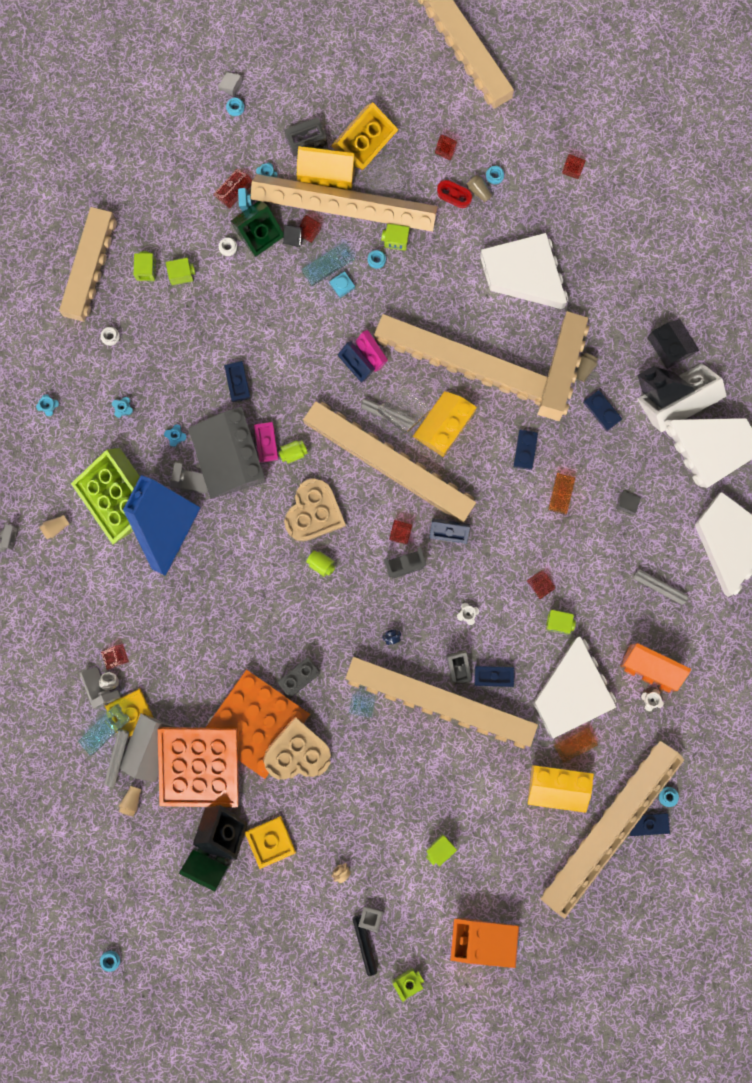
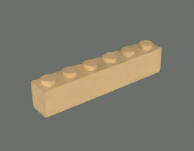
(87, 264)
(563, 365)

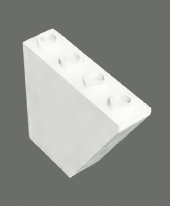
(525, 271)
(711, 446)
(727, 538)
(573, 692)

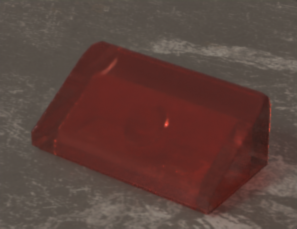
(228, 191)

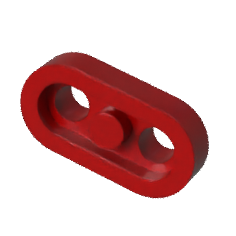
(455, 192)

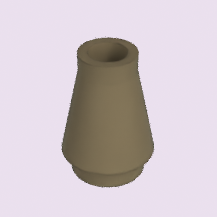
(479, 188)
(586, 366)

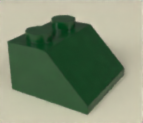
(257, 228)
(205, 869)

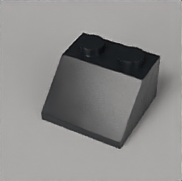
(672, 343)
(663, 386)
(220, 832)

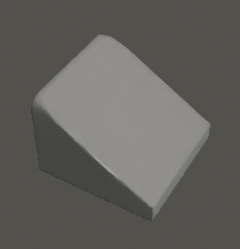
(230, 83)
(371, 919)

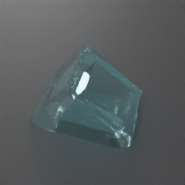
(361, 706)

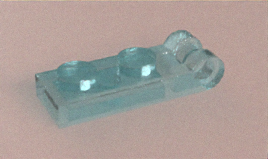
(327, 264)
(103, 730)

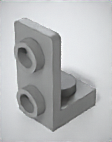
(187, 480)
(8, 538)
(97, 695)

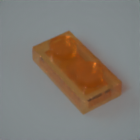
(561, 494)
(575, 745)

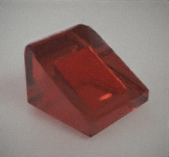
(446, 147)
(573, 166)
(310, 228)
(400, 532)
(541, 584)
(114, 656)

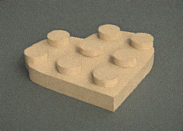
(314, 512)
(296, 752)

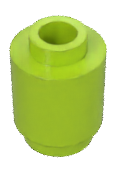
(292, 451)
(321, 563)

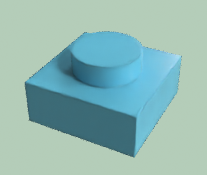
(244, 199)
(342, 284)

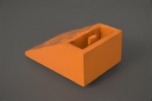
(484, 943)

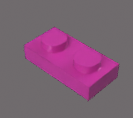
(371, 350)
(266, 442)

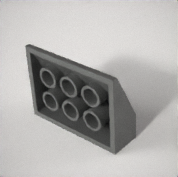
(226, 453)

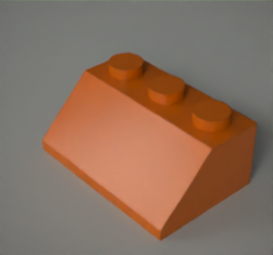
(654, 668)

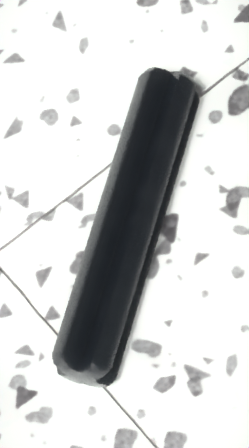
(365, 947)

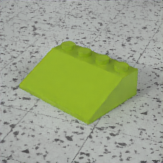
(105, 491)

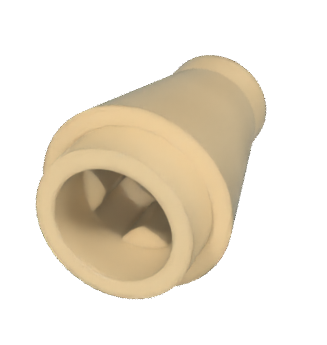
(53, 527)
(130, 802)

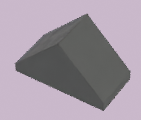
(459, 667)

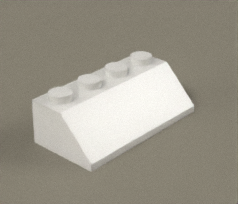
(708, 390)

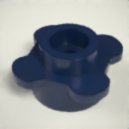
(392, 637)

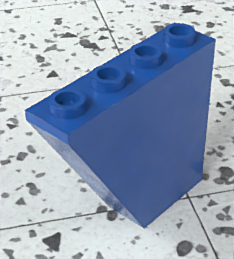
(159, 521)

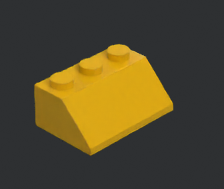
(365, 135)
(325, 167)
(445, 423)
(560, 788)

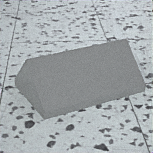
(142, 752)

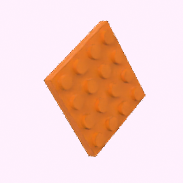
(260, 717)
(198, 767)

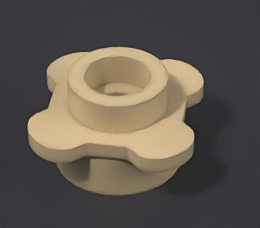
(341, 873)

